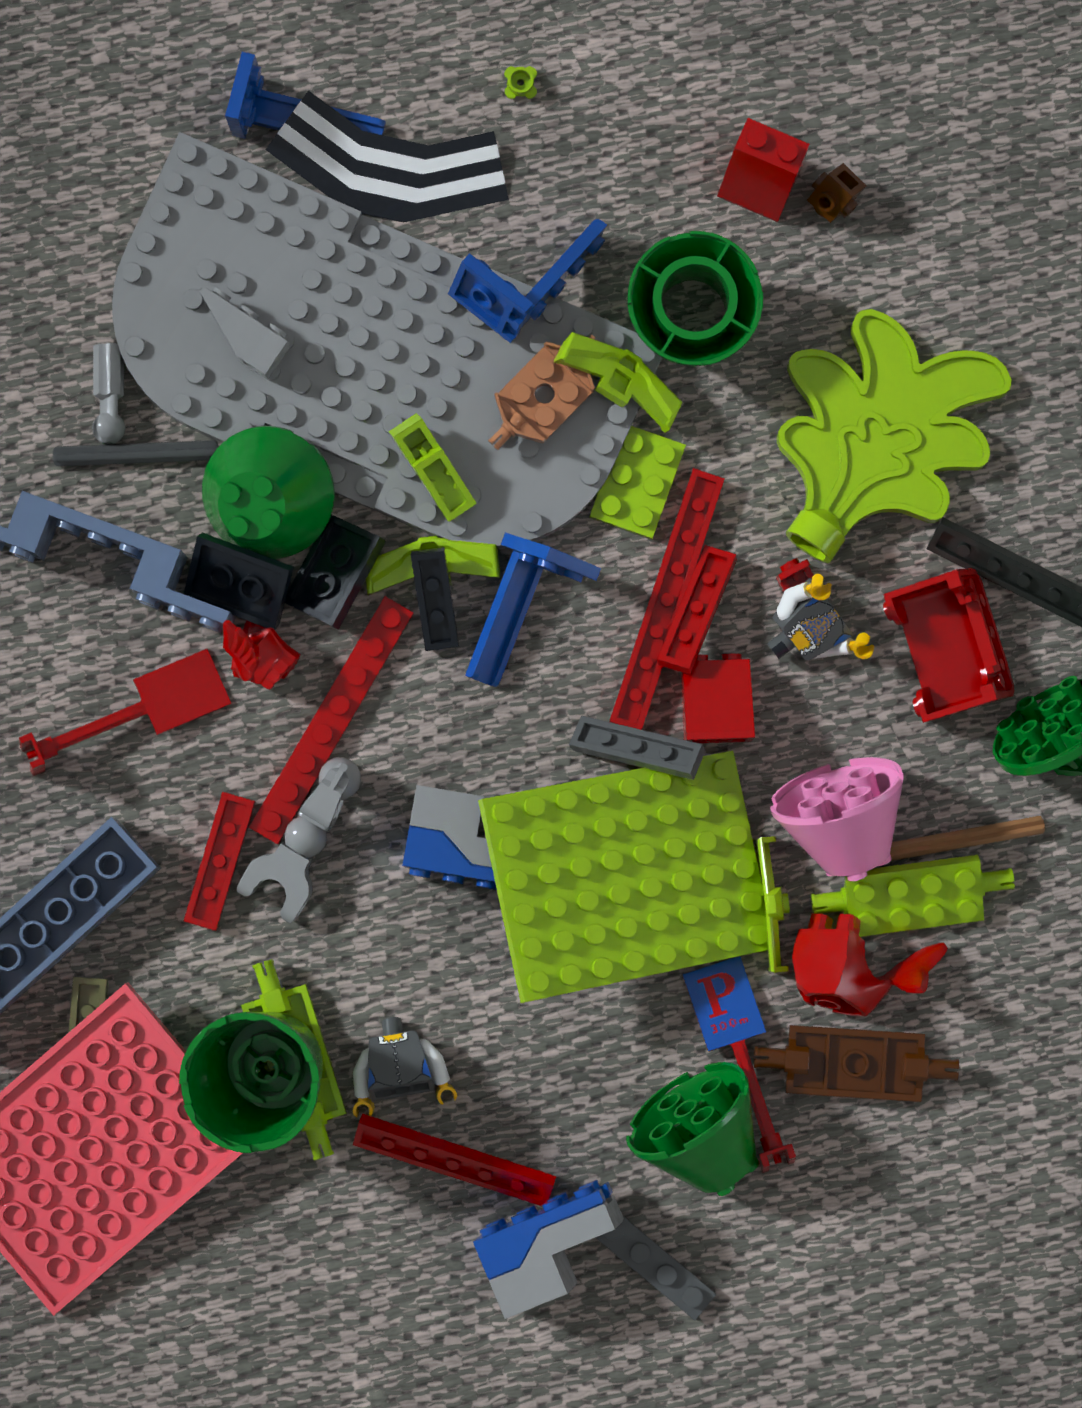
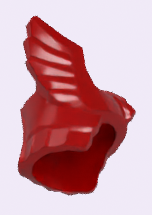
(258, 653)

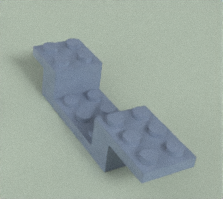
(159, 566)

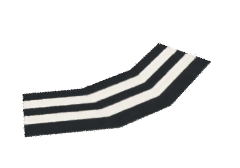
(386, 173)

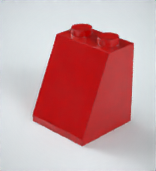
(763, 169)
(718, 700)

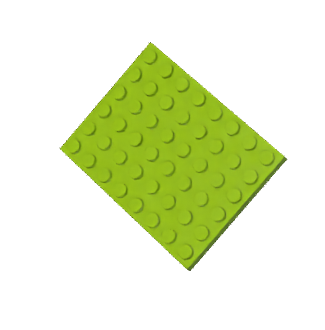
(625, 876)

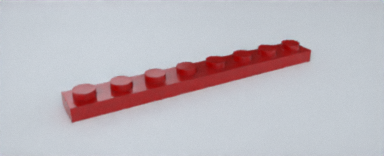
(669, 588)
(331, 720)

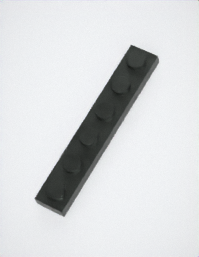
(1008, 570)

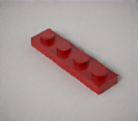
(697, 609)
(219, 861)

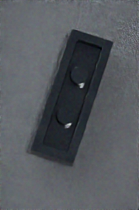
(434, 599)

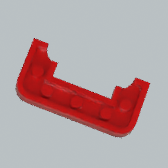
(951, 643)

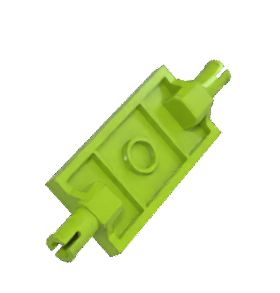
(916, 895)
(299, 1005)

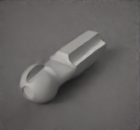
(108, 387)

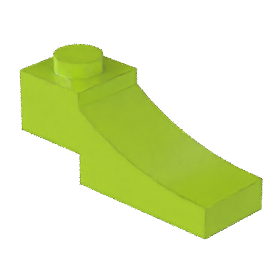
(432, 467)

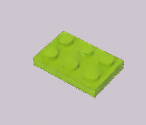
(639, 483)

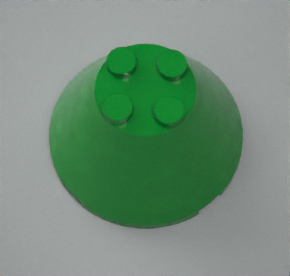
(268, 491)
(699, 1129)

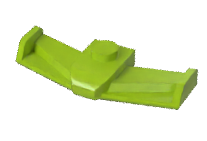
(621, 377)
(461, 557)
(775, 904)

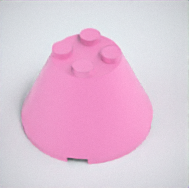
(843, 814)

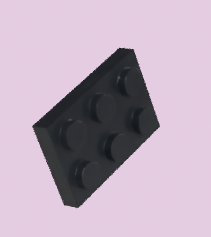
(334, 571)
(238, 580)

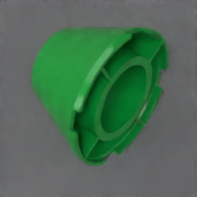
(704, 259)

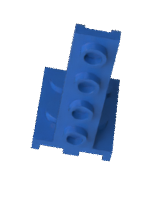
(267, 109)
(498, 300)
(514, 600)

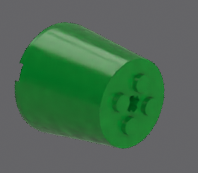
(234, 1095)

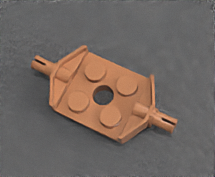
(527, 416)

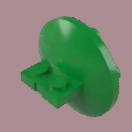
(1045, 733)

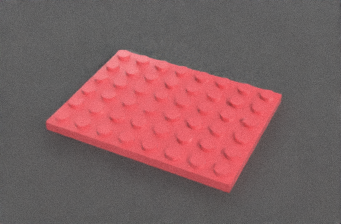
(97, 1149)

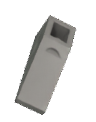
(251, 341)

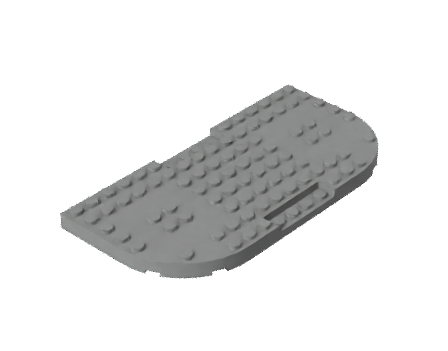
(366, 348)

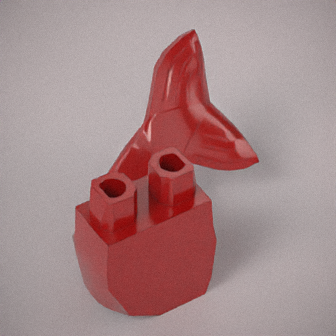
(835, 973)

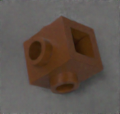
(836, 193)

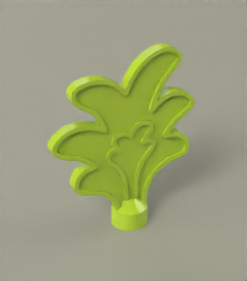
(883, 434)

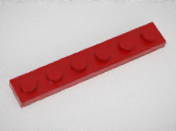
(454, 1160)

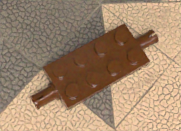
(855, 1063)

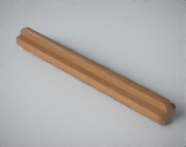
(967, 837)

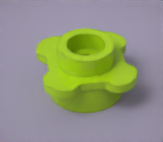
(520, 73)

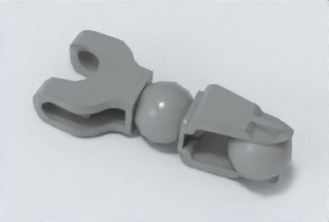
(304, 838)

